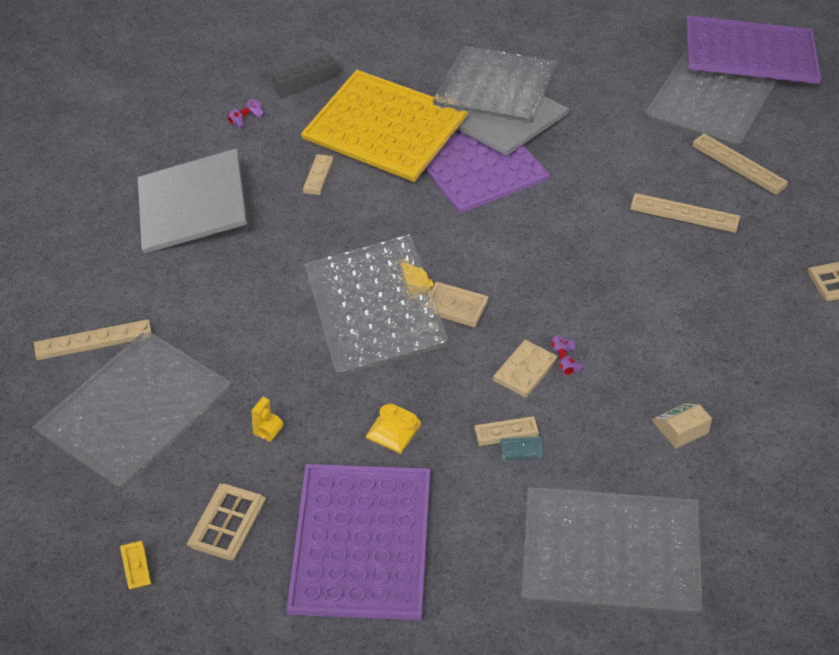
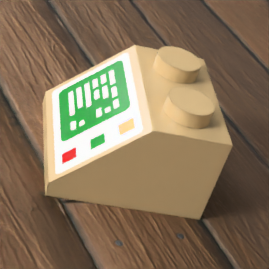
(683, 424)

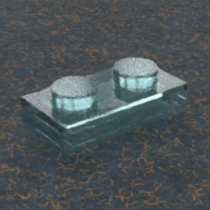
(521, 448)

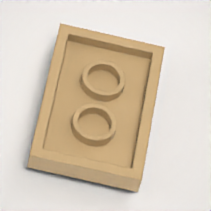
(459, 304)
(525, 368)

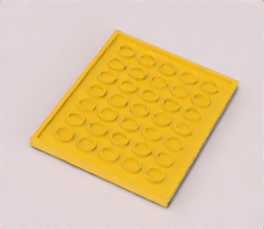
(384, 125)

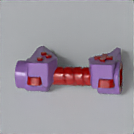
(252, 106)
(567, 364)

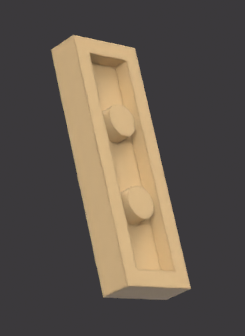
(318, 174)
(517, 428)

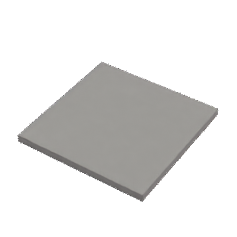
(511, 134)
(191, 201)

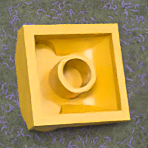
(394, 428)

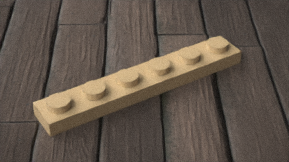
(740, 164)
(685, 212)
(90, 339)

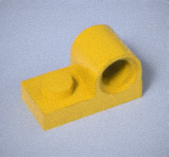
(264, 422)
(135, 565)

